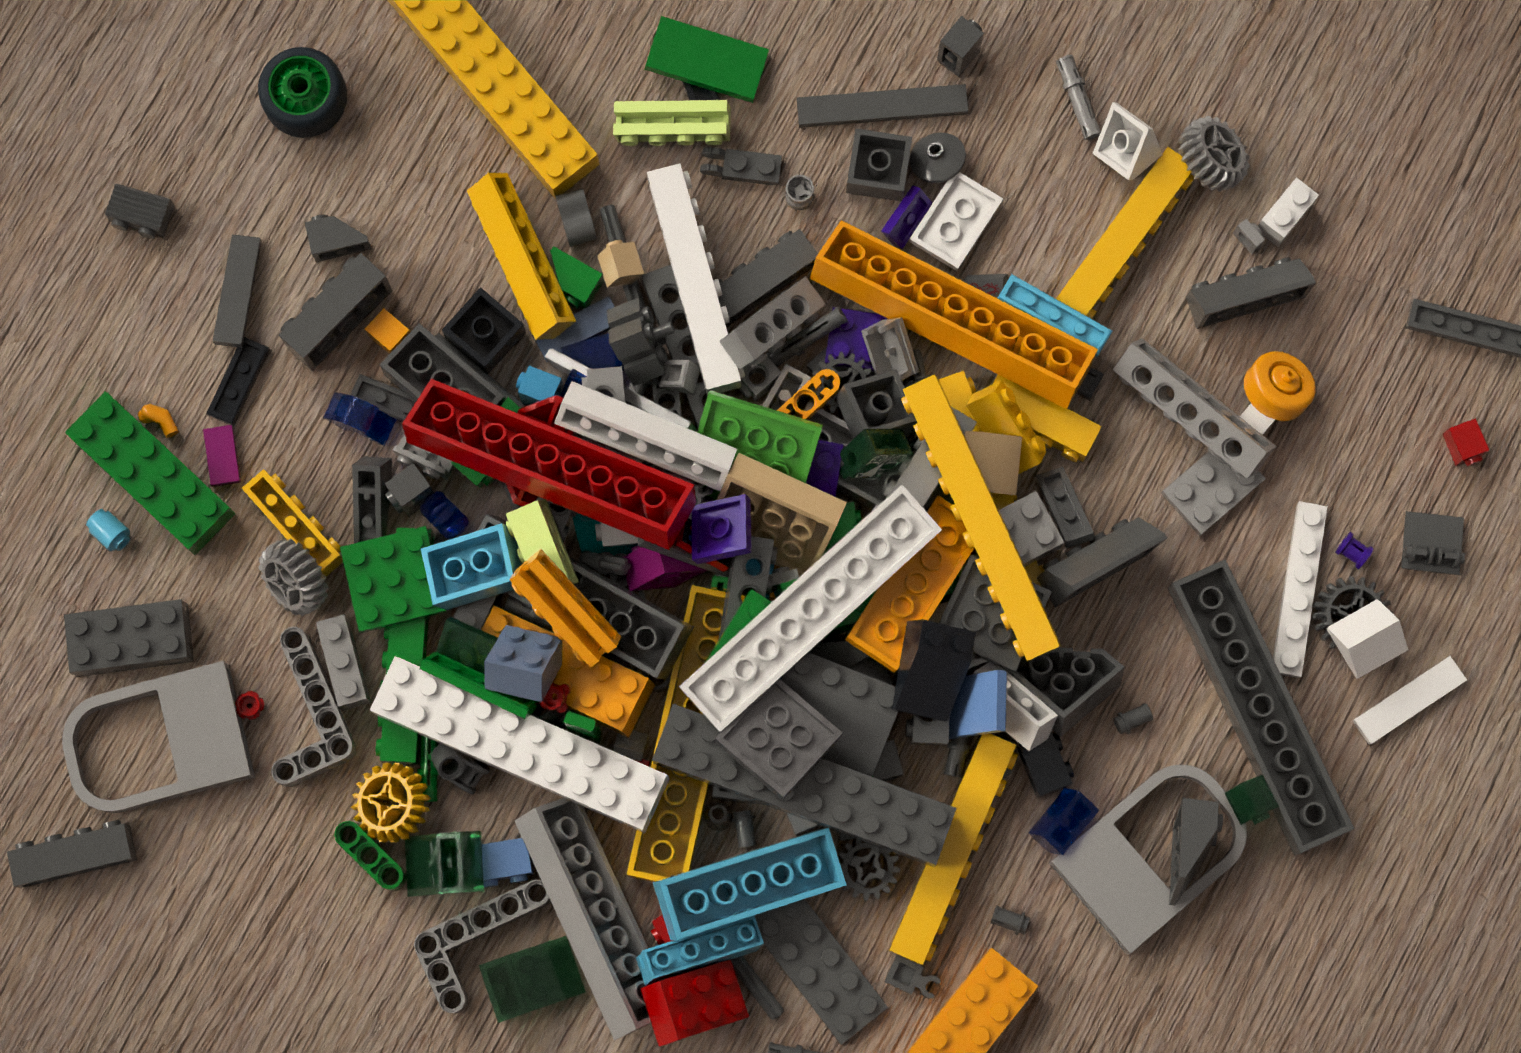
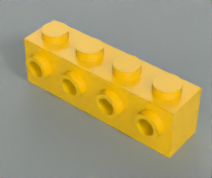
(291, 522)

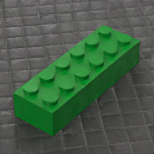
(150, 473)

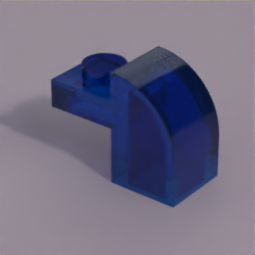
(360, 417)

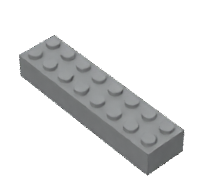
(589, 909)

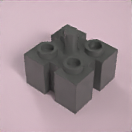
(638, 341)

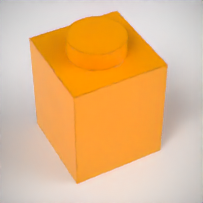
(386, 331)

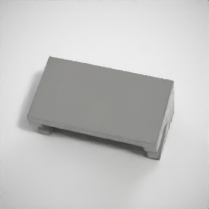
(890, 348)

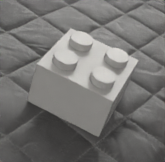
(1031, 528)

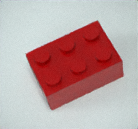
(694, 1002)

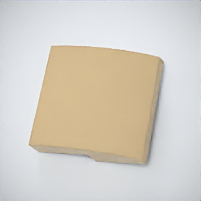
(997, 458)

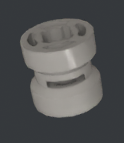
(800, 186)

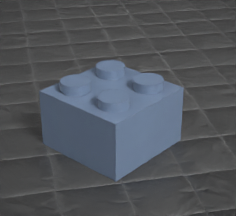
(523, 663)

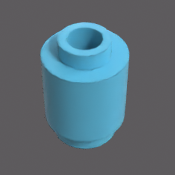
(108, 530)

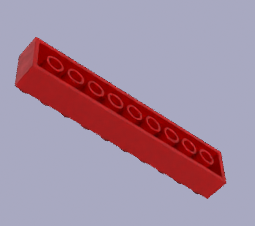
(550, 463)

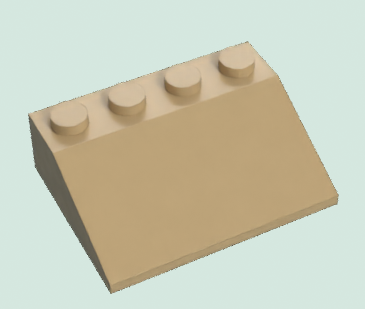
(786, 511)

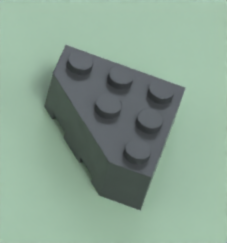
(1070, 682)

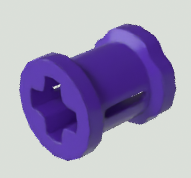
(1354, 550)

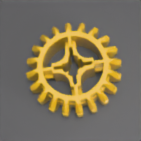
(392, 778)

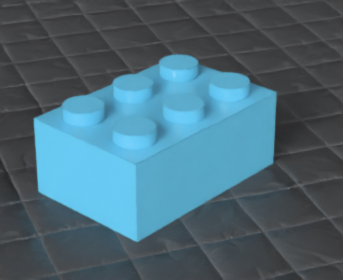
(471, 566)

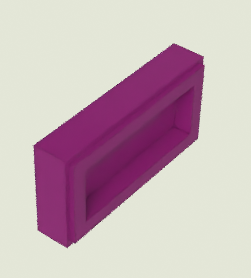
(222, 455)

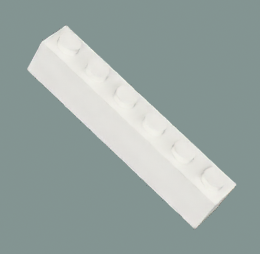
(645, 436)

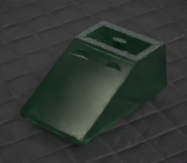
(444, 863)
(532, 979)

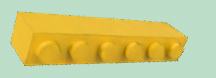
(521, 256)

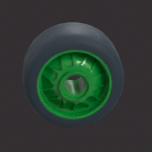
(306, 112)

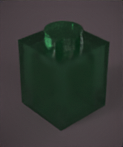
(1252, 800)

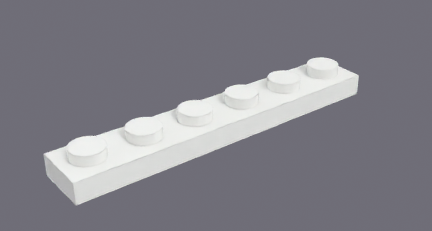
(1299, 588)

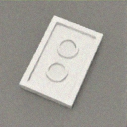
(956, 220)

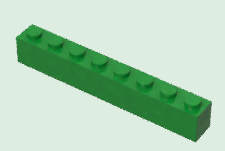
(410, 644)

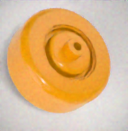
(1279, 386)

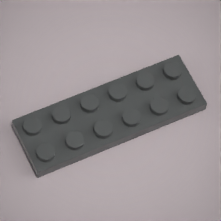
(820, 968)

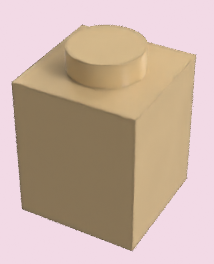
(620, 263)

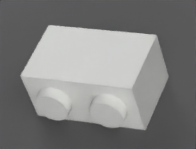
(1287, 211)

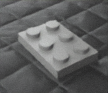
(1209, 491)

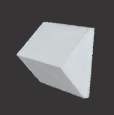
(1126, 143)
(1368, 638)

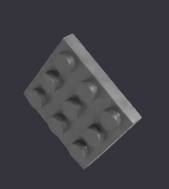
(779, 738)

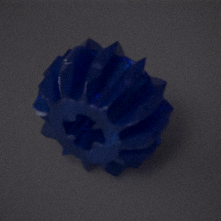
(444, 515)

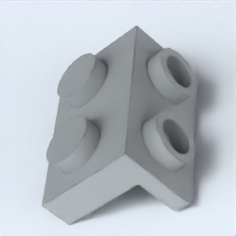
(433, 465)

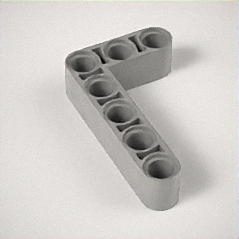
(318, 711)
(471, 932)

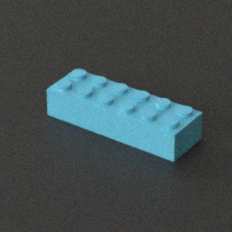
(749, 884)

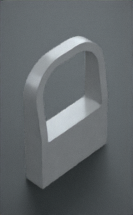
(201, 730)
(1119, 882)

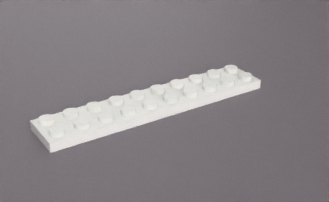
(810, 608)

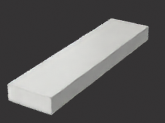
(1409, 700)

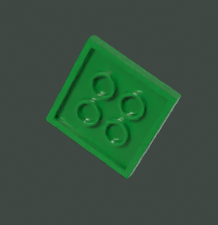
(389, 579)

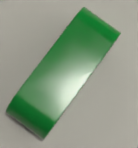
(357, 849)

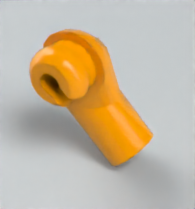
(159, 415)

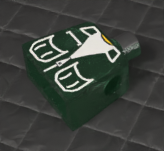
(874, 453)

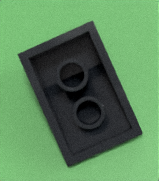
(932, 668)

